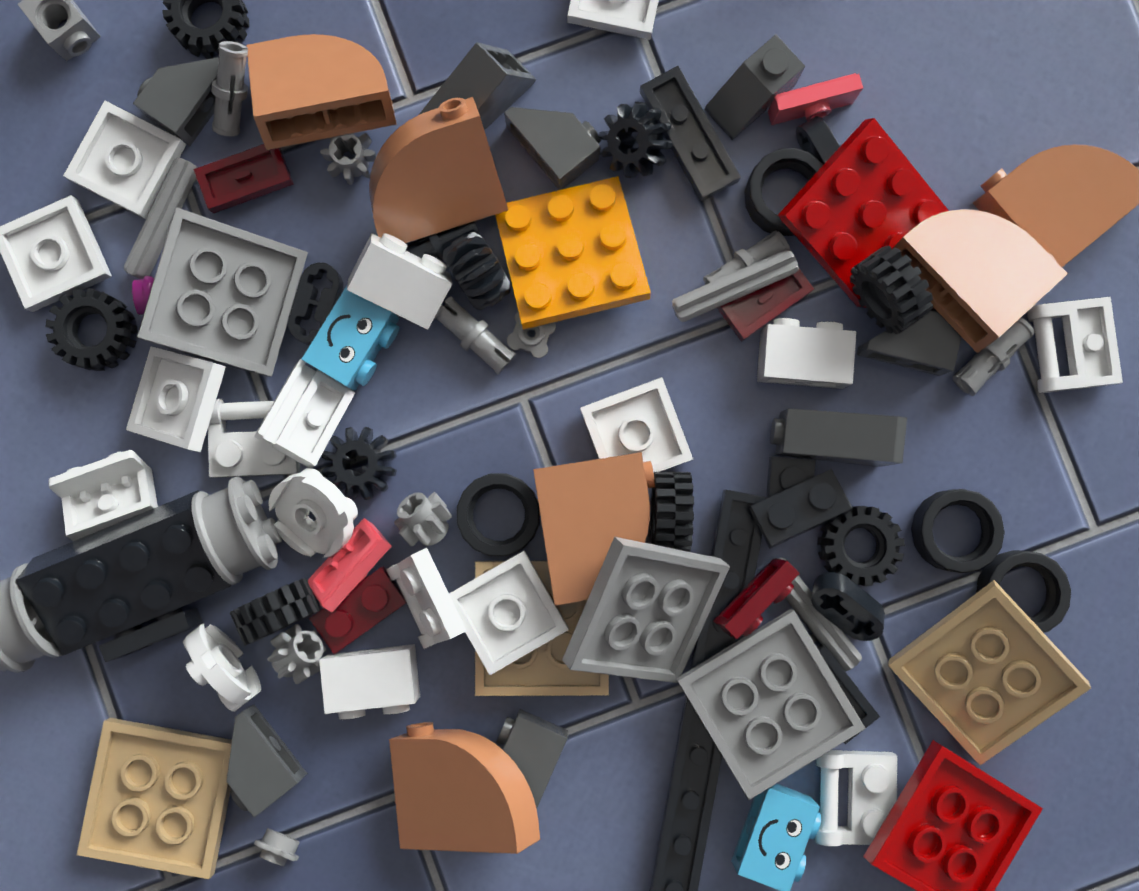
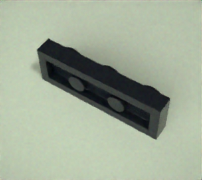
(692, 134)

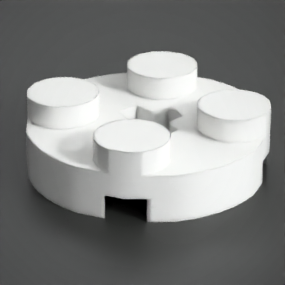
(333, 513)
(217, 663)

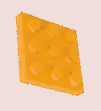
(572, 253)

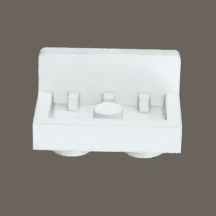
(104, 493)

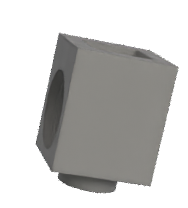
(69, 40)

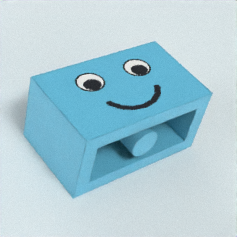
(352, 340)
(776, 837)

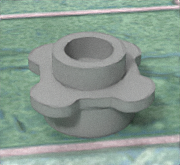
(536, 345)
(277, 847)

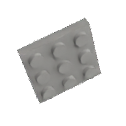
(222, 293)
(645, 611)
(770, 703)

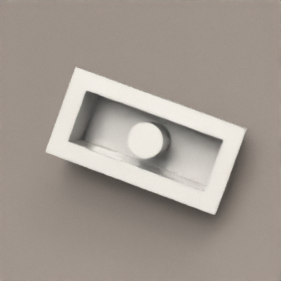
(400, 279)
(806, 354)
(370, 680)

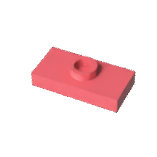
(815, 99)
(348, 566)

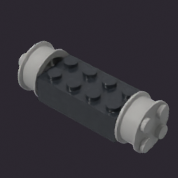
(133, 572)

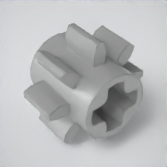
(350, 168)
(422, 519)
(296, 653)

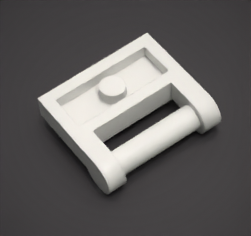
(1088, 341)
(240, 452)
(427, 598)
(870, 795)

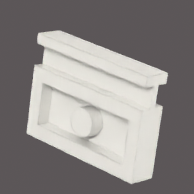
(305, 414)

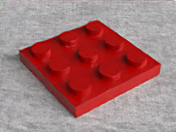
(859, 203)
(952, 827)

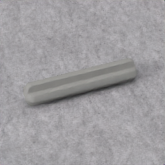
(157, 224)
(735, 285)
(822, 628)

